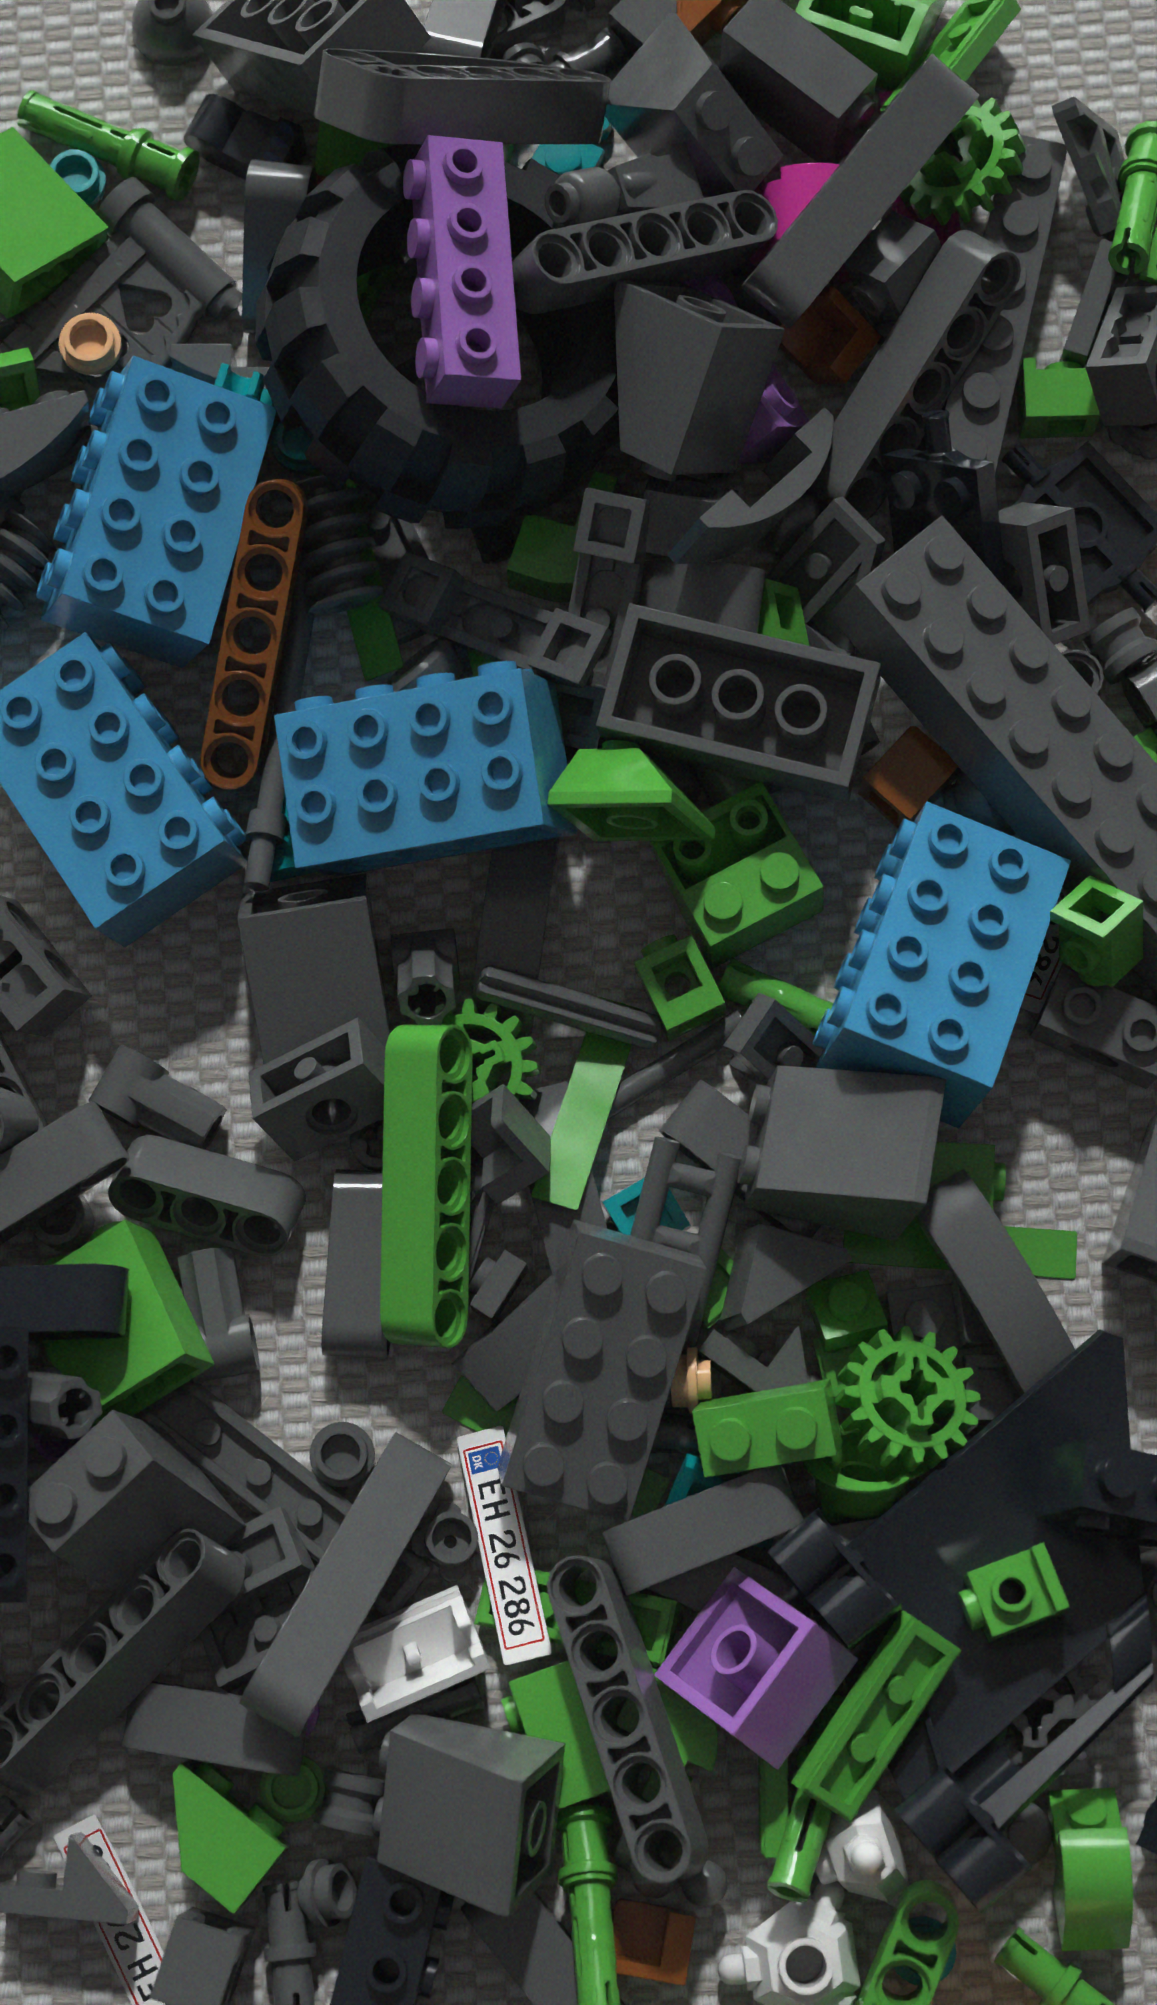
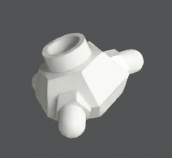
(865, 1853)
(799, 1954)

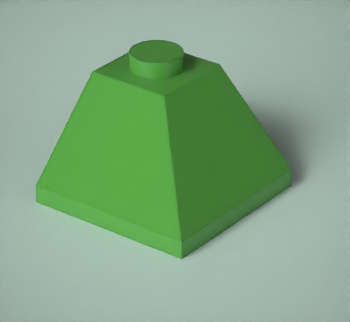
(625, 797)

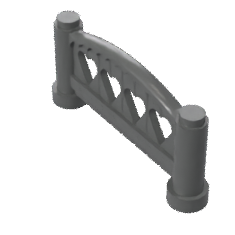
(142, 255)

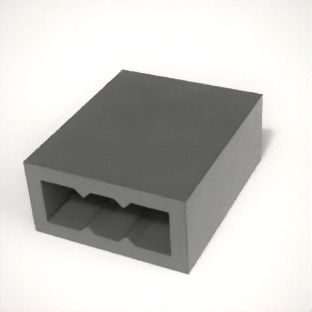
(798, 79)

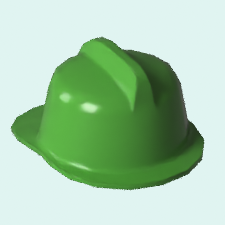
(855, 1483)

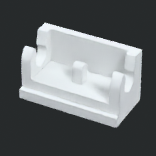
(414, 1653)

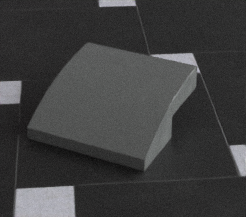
(274, 1578)

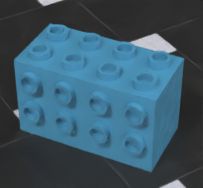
(155, 512)
(422, 770)
(110, 791)
(942, 956)

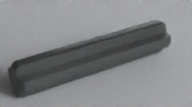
(568, 1007)

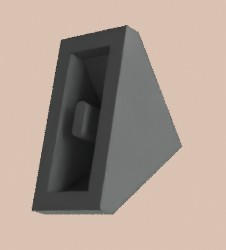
(772, 1268)

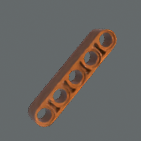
(234, 658)

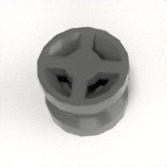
(1121, 645)
(349, 1801)

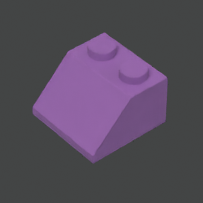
(756, 1667)

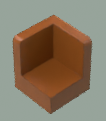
(829, 339)
(908, 776)
(653, 1940)

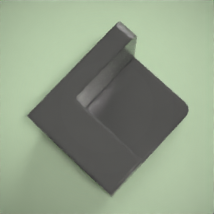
(510, 1143)

